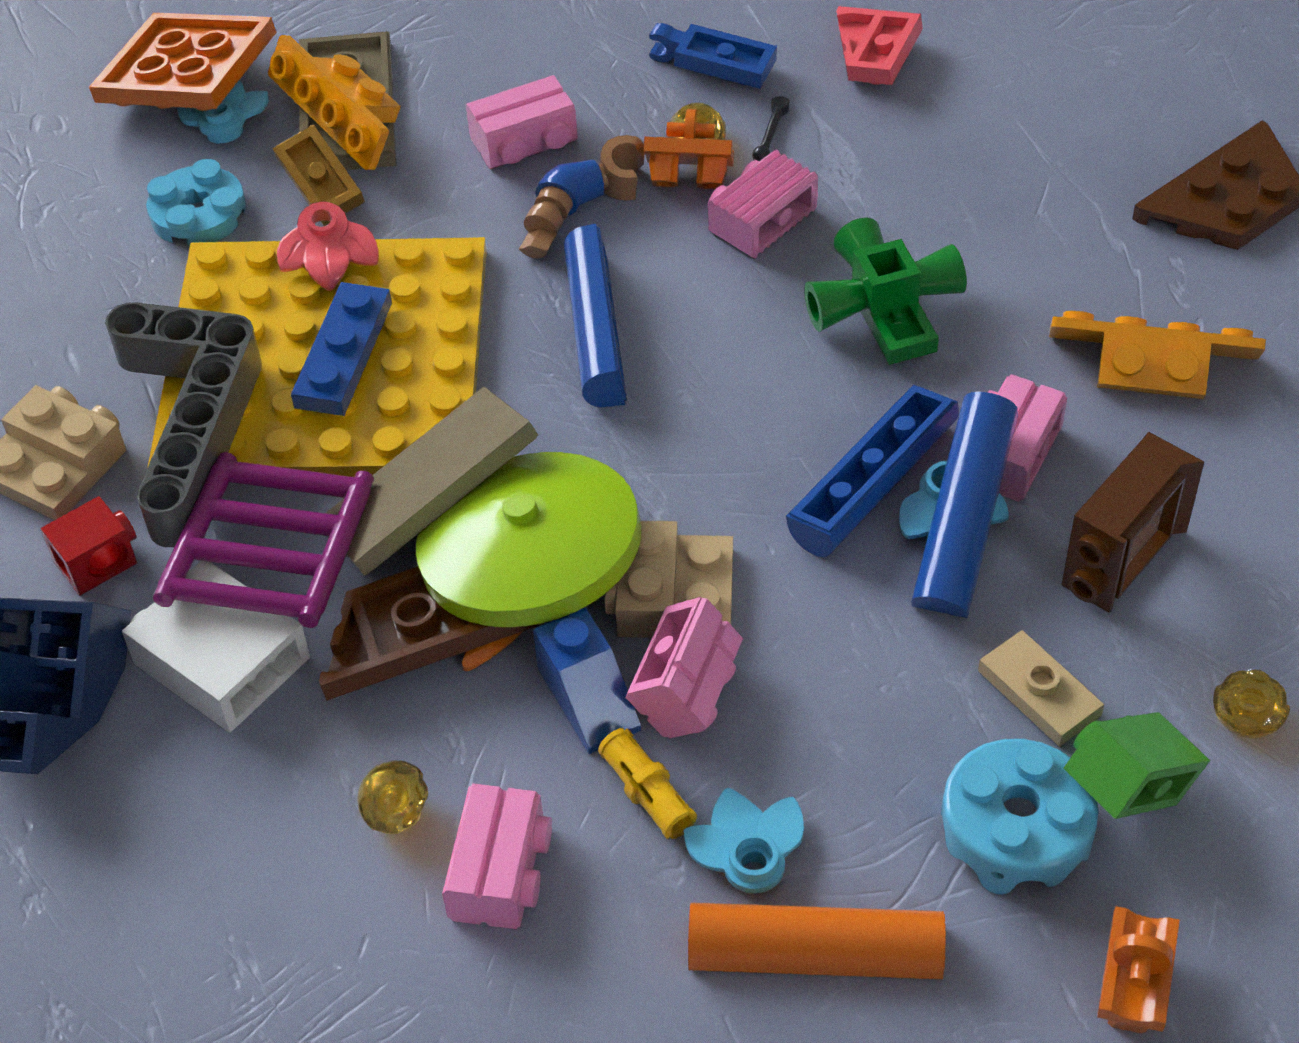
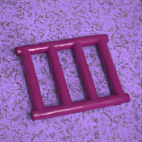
(211, 507)

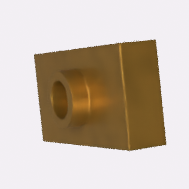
(317, 171)

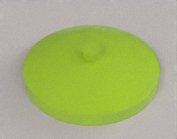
(532, 541)

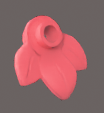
(328, 248)

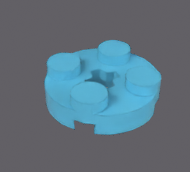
(205, 182)

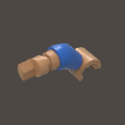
(577, 183)

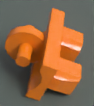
(709, 155)
(1138, 971)

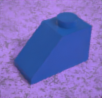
(584, 677)

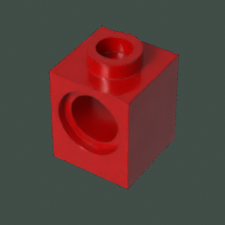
(90, 544)

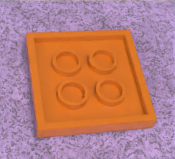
(183, 60)

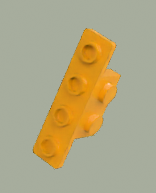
(336, 98)
(1155, 358)

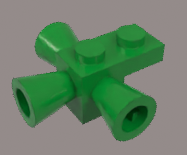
(886, 289)

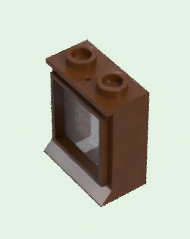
(1130, 520)

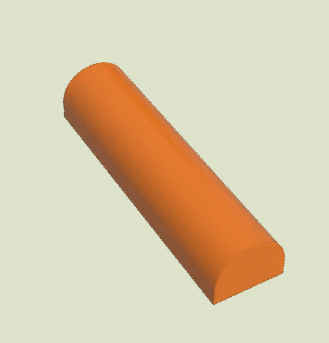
(816, 940)

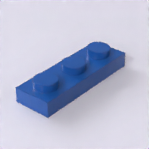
(341, 349)

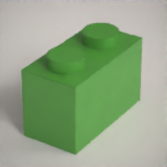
(1135, 764)

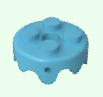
(1011, 847)

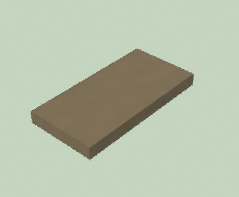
(375, 59)
(436, 475)

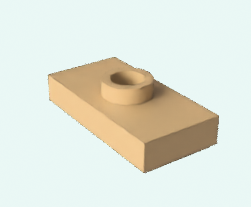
(1040, 688)

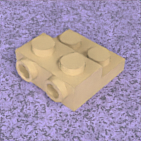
(56, 450)
(668, 572)

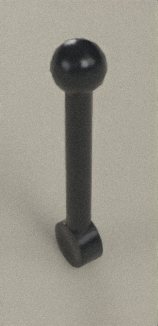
(779, 107)

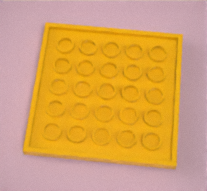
(414, 374)

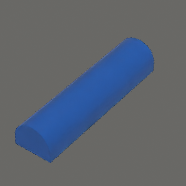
(594, 318)
(870, 470)
(965, 504)

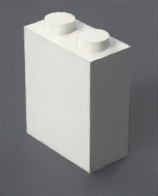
(216, 655)

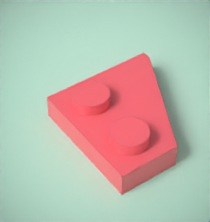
(876, 42)

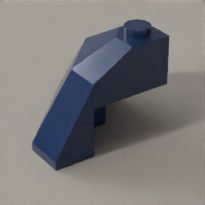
(55, 675)

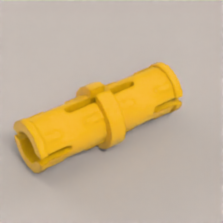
(647, 783)

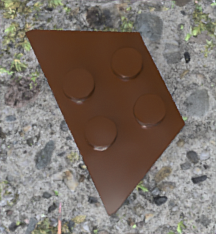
(1229, 192)
(394, 630)

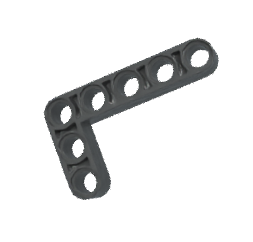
(220, 369)

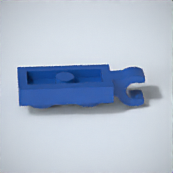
(714, 53)

